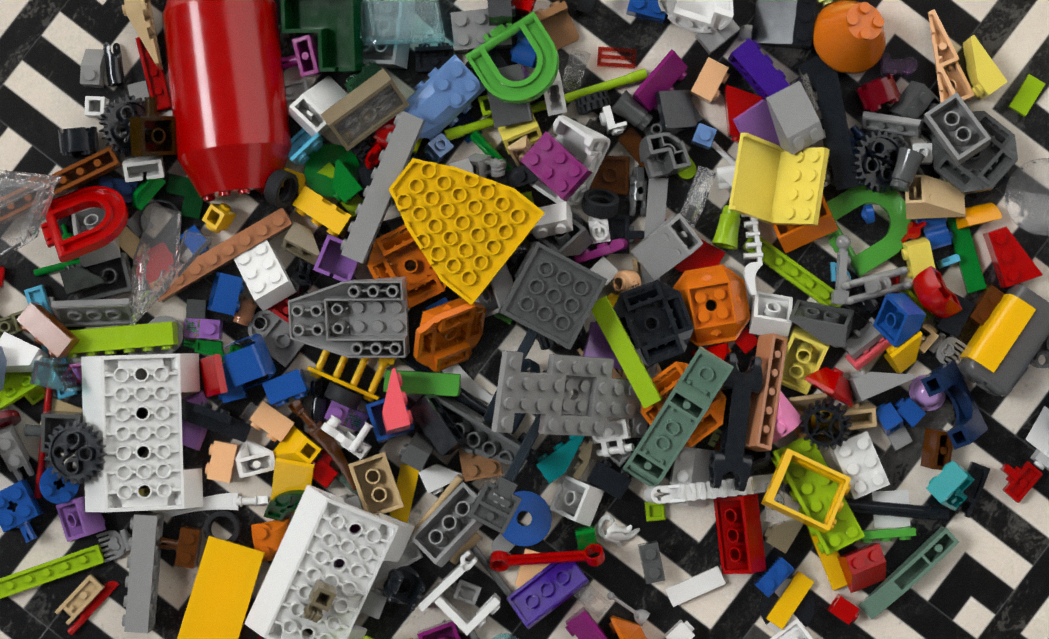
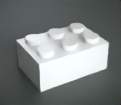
(264, 275)
(861, 463)

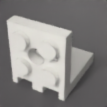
(476, 619)

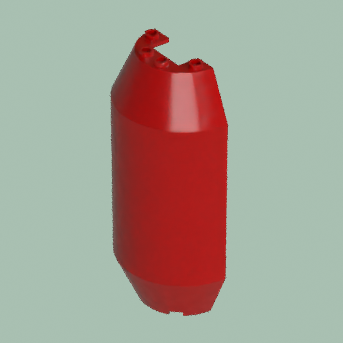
(227, 93)

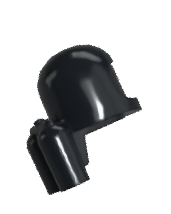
(301, 278)

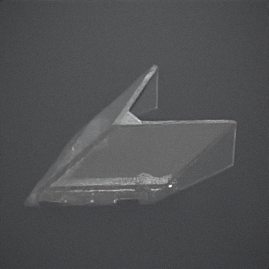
(23, 207)
(161, 258)

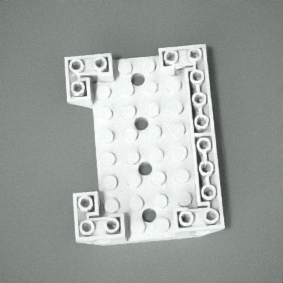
(110, 405)
(307, 553)

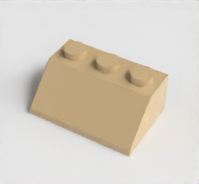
(376, 484)

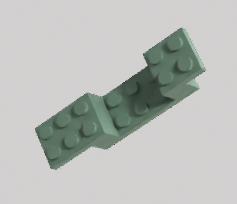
(678, 417)

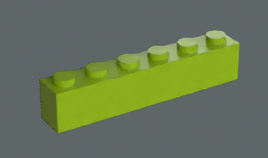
(125, 338)

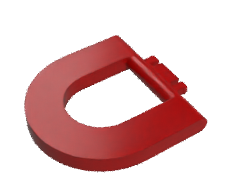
(90, 240)

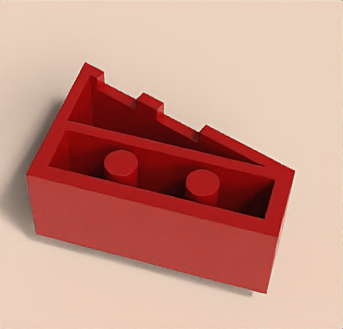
(1009, 258)

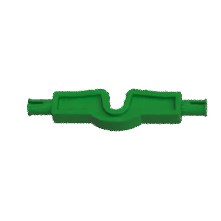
(210, 347)

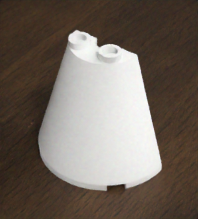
(698, 15)

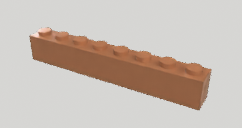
(225, 252)

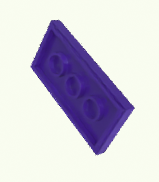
(546, 591)

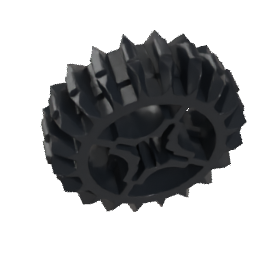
(821, 418)

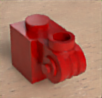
(323, 470)

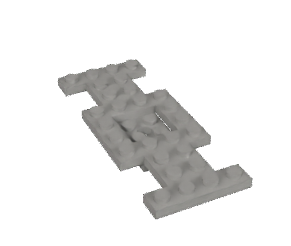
(548, 394)

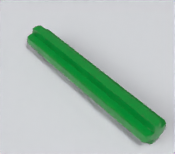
(488, 149)

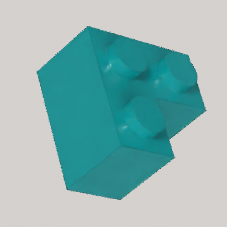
(950, 485)

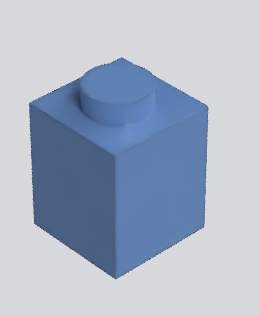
(703, 136)

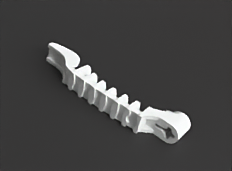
(724, 178)
(702, 490)

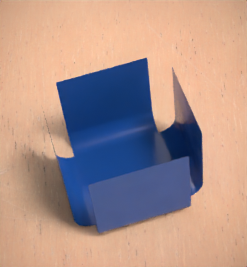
(250, 362)

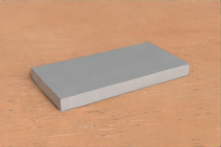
(93, 312)

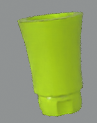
(727, 229)

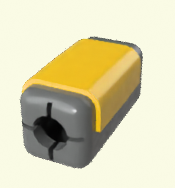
(1008, 342)

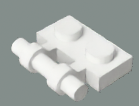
(614, 431)

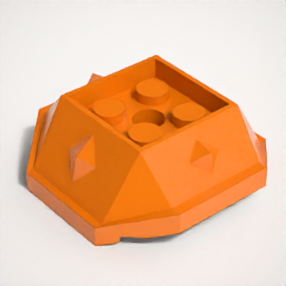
(389, 260)
(730, 298)
(448, 333)
(665, 383)

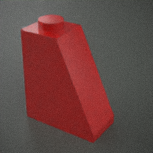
(736, 103)

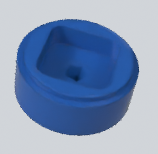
(868, 214)

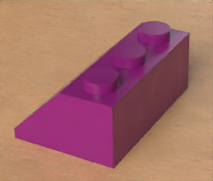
(660, 79)
(584, 626)

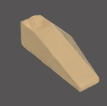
(142, 19)

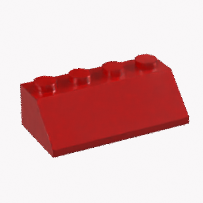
(740, 534)

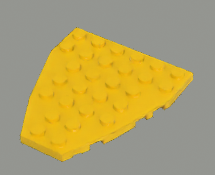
(462, 222)

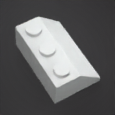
(691, 467)

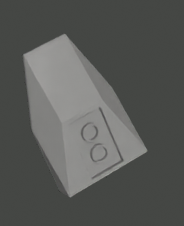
(354, 318)

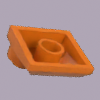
(268, 536)

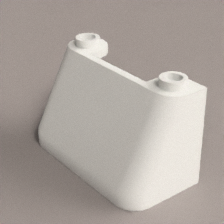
(584, 144)

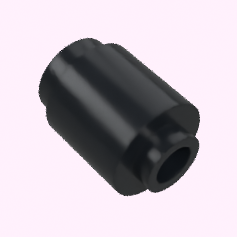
(867, 305)

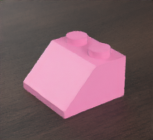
(786, 419)

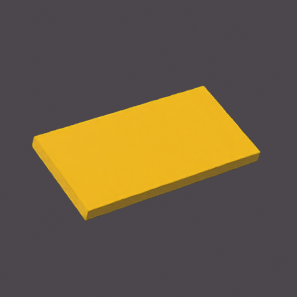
(221, 591)

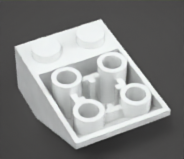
(313, 102)

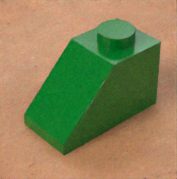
(344, 184)
(585, 537)

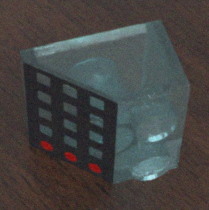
(55, 375)

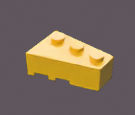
(322, 212)

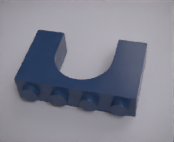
(969, 420)

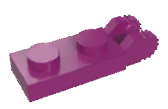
(602, 250)

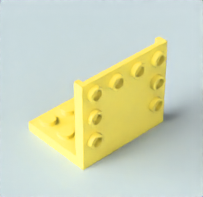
(776, 184)

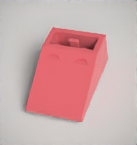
(394, 412)

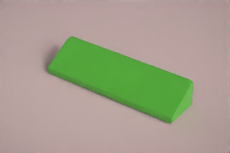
(427, 383)

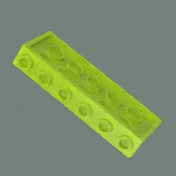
(815, 496)

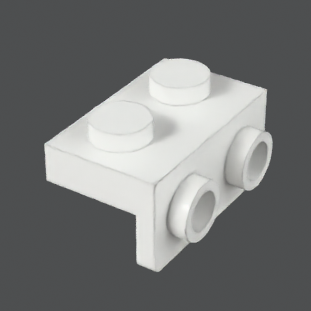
(607, 120)

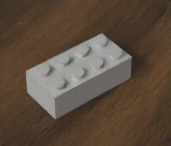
(448, 526)

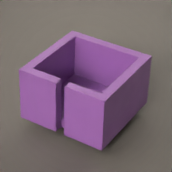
(332, 262)

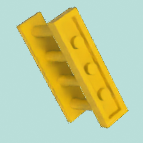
(368, 395)

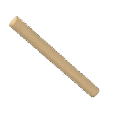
(447, 492)

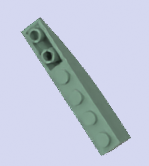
(909, 572)

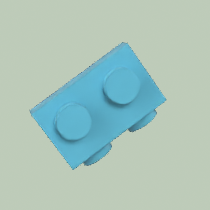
(303, 146)

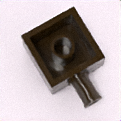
(153, 133)

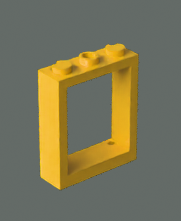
(836, 504)

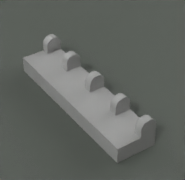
(862, 339)

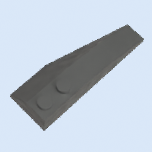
(479, 434)

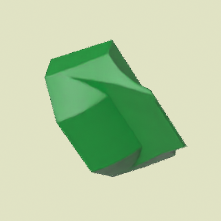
(145, 192)

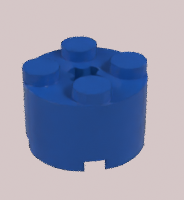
(50, 490)

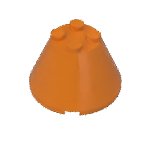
(849, 36)

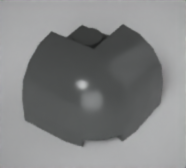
(663, 155)

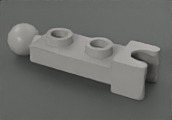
(843, 262)

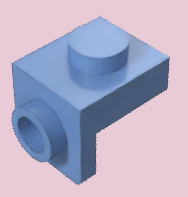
(437, 148)

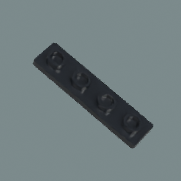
(213, 420)

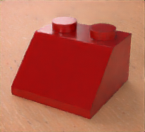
(863, 566)

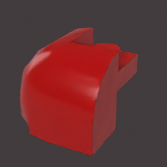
(934, 294)

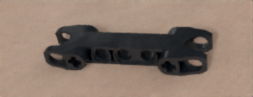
(735, 422)

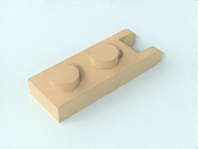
(81, 598)

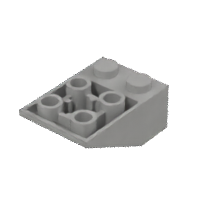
(667, 246)

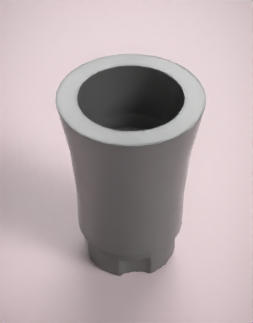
(632, 111)
(906, 168)

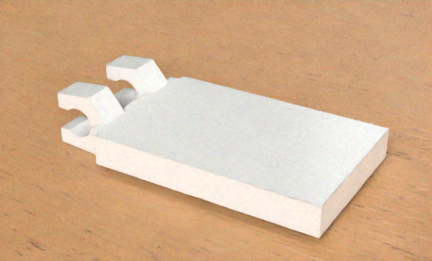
(448, 580)

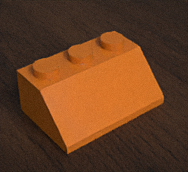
(795, 236)

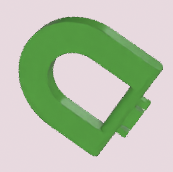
(538, 82)
(890, 244)

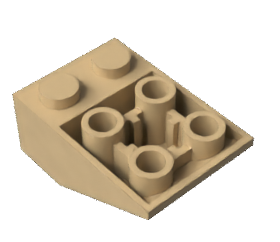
(933, 199)

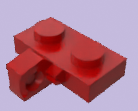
(1020, 480)

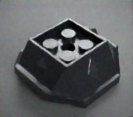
(670, 319)

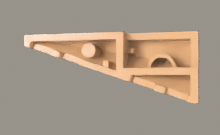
(948, 70)

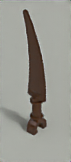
(325, 440)

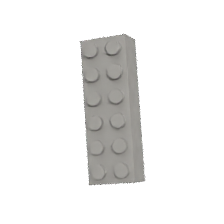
(143, 572)

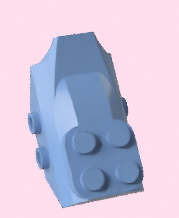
(444, 96)

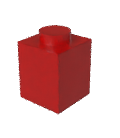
(844, 609)

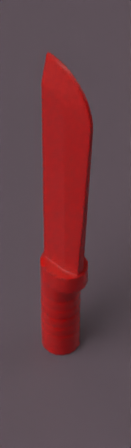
(95, 603)

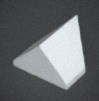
(254, 459)

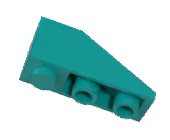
(557, 463)

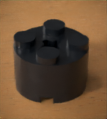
(77, 140)

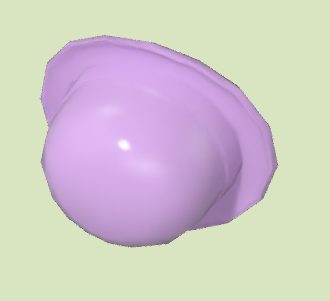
(920, 396)

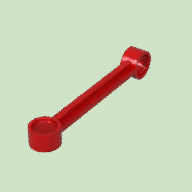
(502, 560)

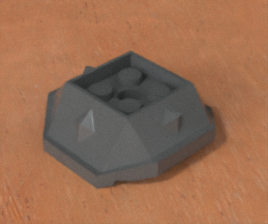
(985, 170)

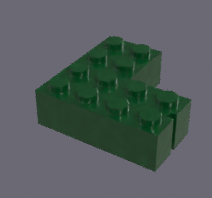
(337, 29)

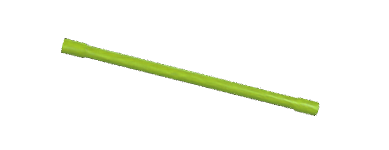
(630, 78)

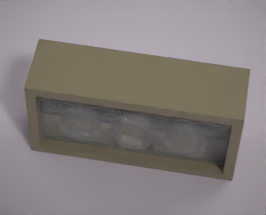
(365, 109)

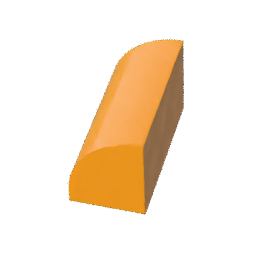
(978, 215)

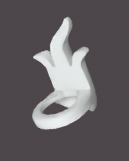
(615, 533)

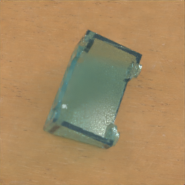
(401, 22)

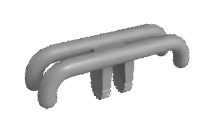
(876, 285)

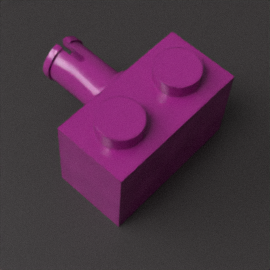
(305, 56)

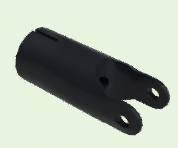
(114, 65)
(318, 403)

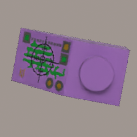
(203, 328)
(350, 418)

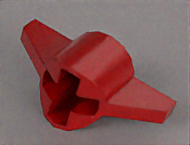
(913, 230)

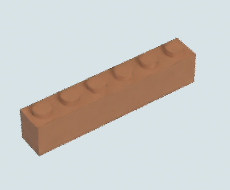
(765, 404)

